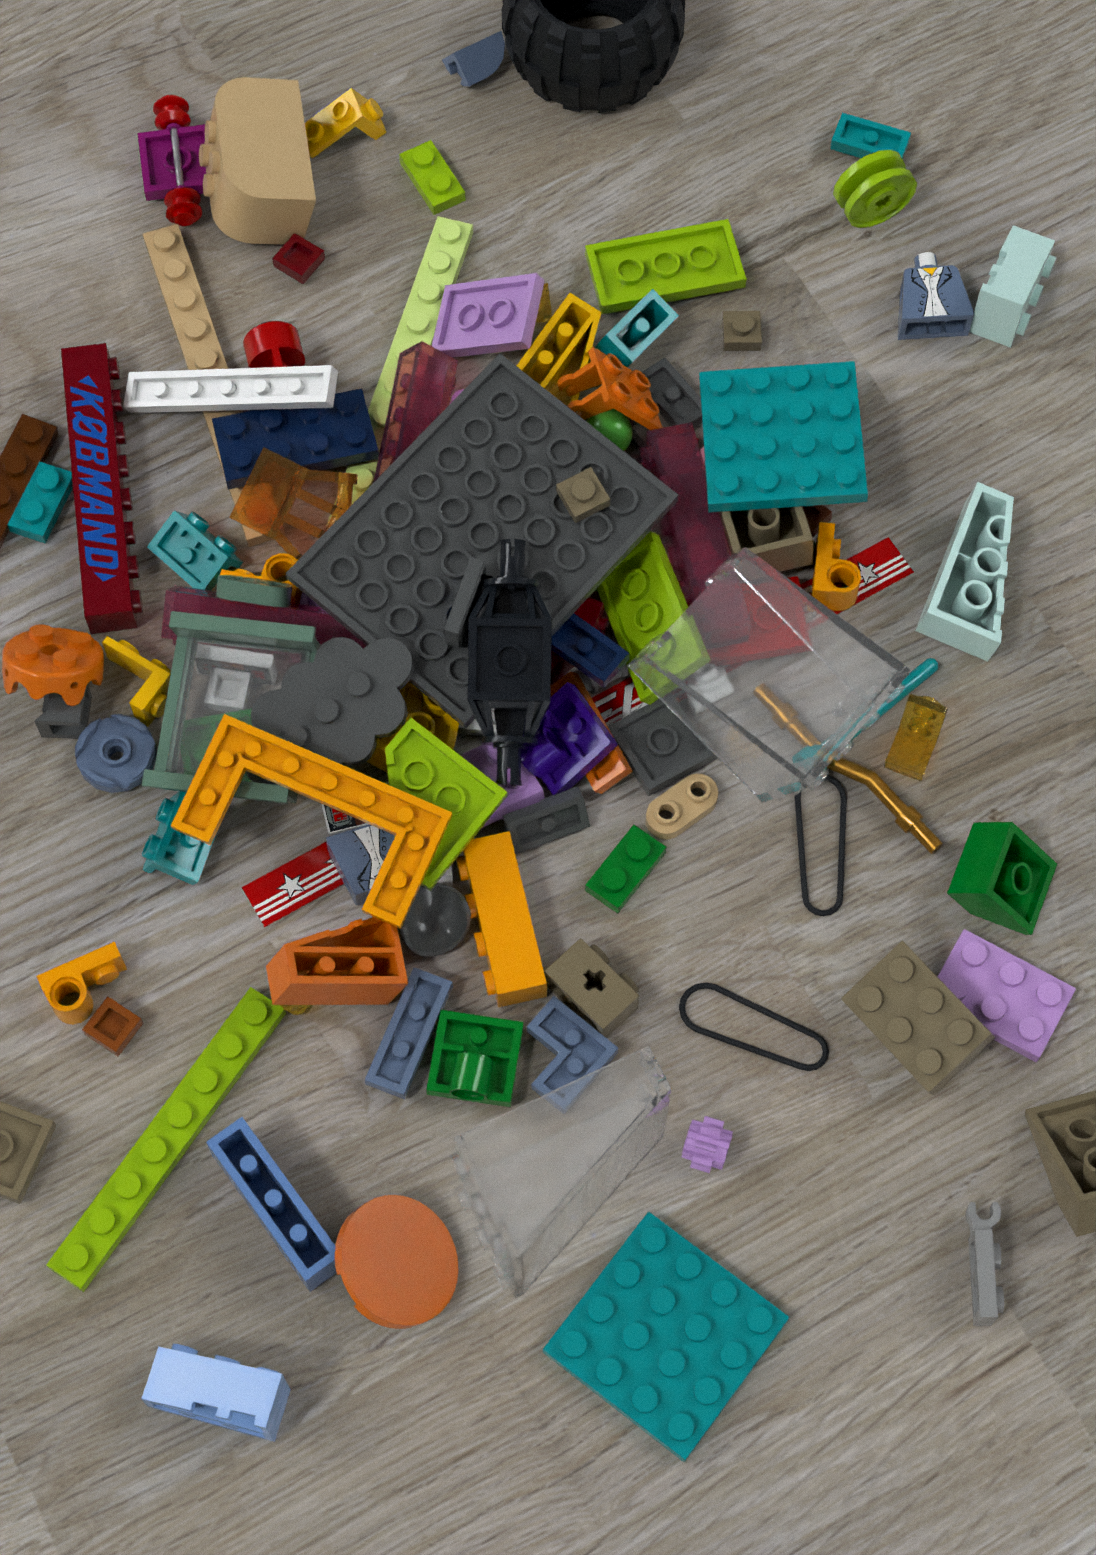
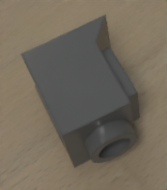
(61, 719)

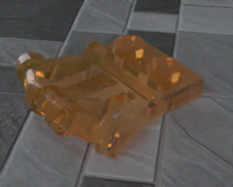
(272, 494)

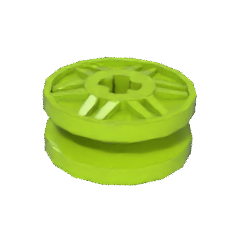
(875, 188)

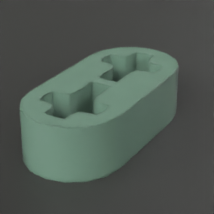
(254, 591)

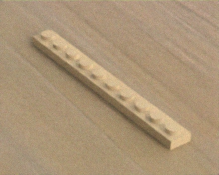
(191, 324)

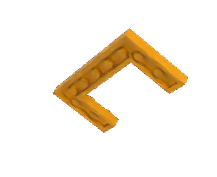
(245, 748)

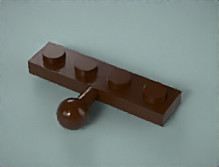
(25, 448)

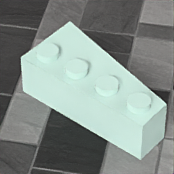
(969, 585)

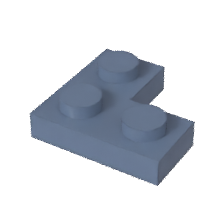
(573, 1041)

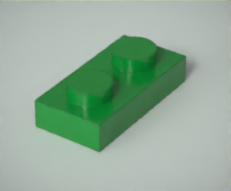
(625, 868)

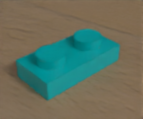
(863, 137)
(41, 502)

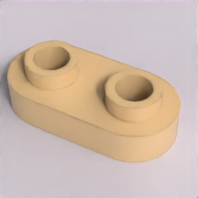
(683, 804)

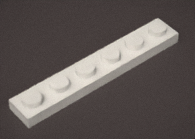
(231, 389)

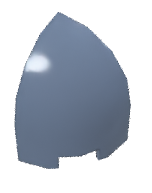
(477, 60)

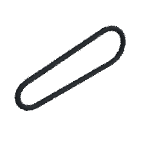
(841, 857)
(820, 1039)

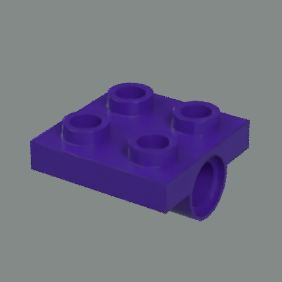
(568, 741)

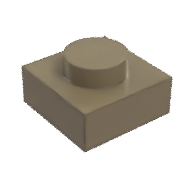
(741, 331)
(583, 495)

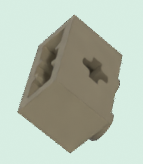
(589, 964)

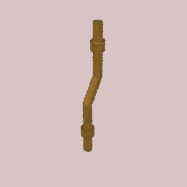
(907, 817)

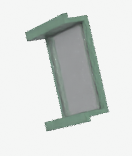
(218, 671)

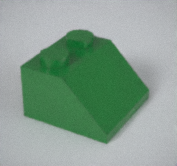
(1002, 876)

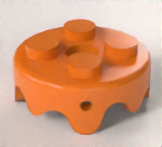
(52, 662)

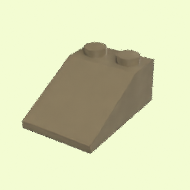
(1067, 1148)

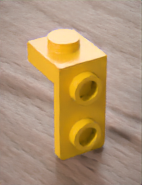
(342, 116)
(152, 696)

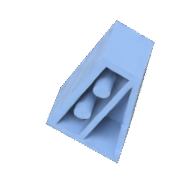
(217, 1391)

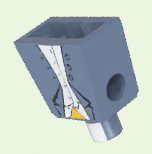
(933, 301)
(359, 857)

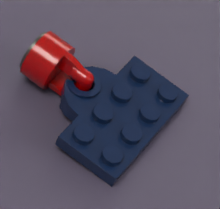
(306, 436)

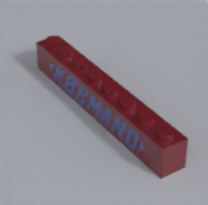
(99, 489)

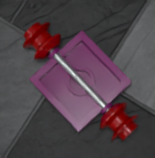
(172, 161)

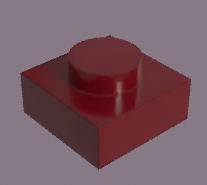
(298, 258)

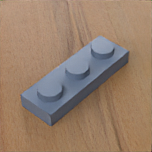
(408, 1033)

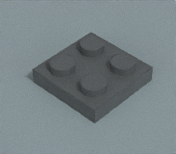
(659, 746)

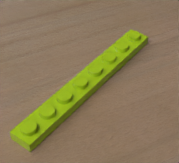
(165, 1140)

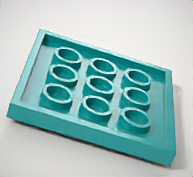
(782, 437)
(666, 1336)

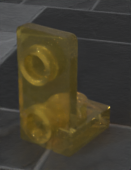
(916, 736)

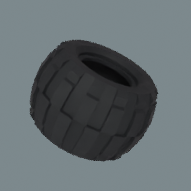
(593, 65)

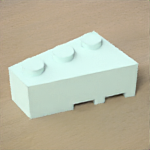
(1013, 286)

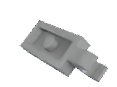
(984, 1259)

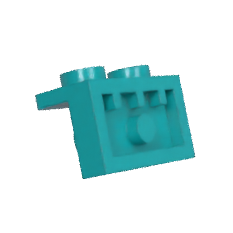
(193, 550)
(174, 851)

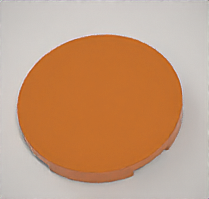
(396, 1261)

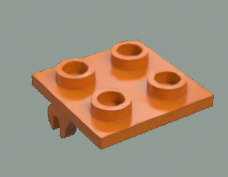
(620, 390)

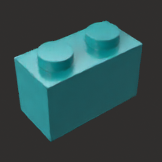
(638, 329)

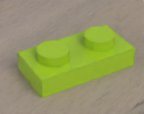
(432, 177)

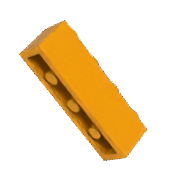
(503, 920)

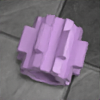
(707, 1144)

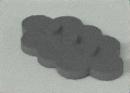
(339, 700)

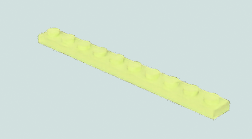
(418, 323)

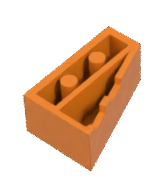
(340, 967)

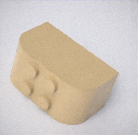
(258, 161)

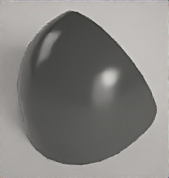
(436, 921)

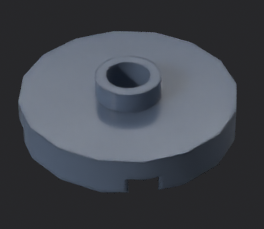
(110, 736)

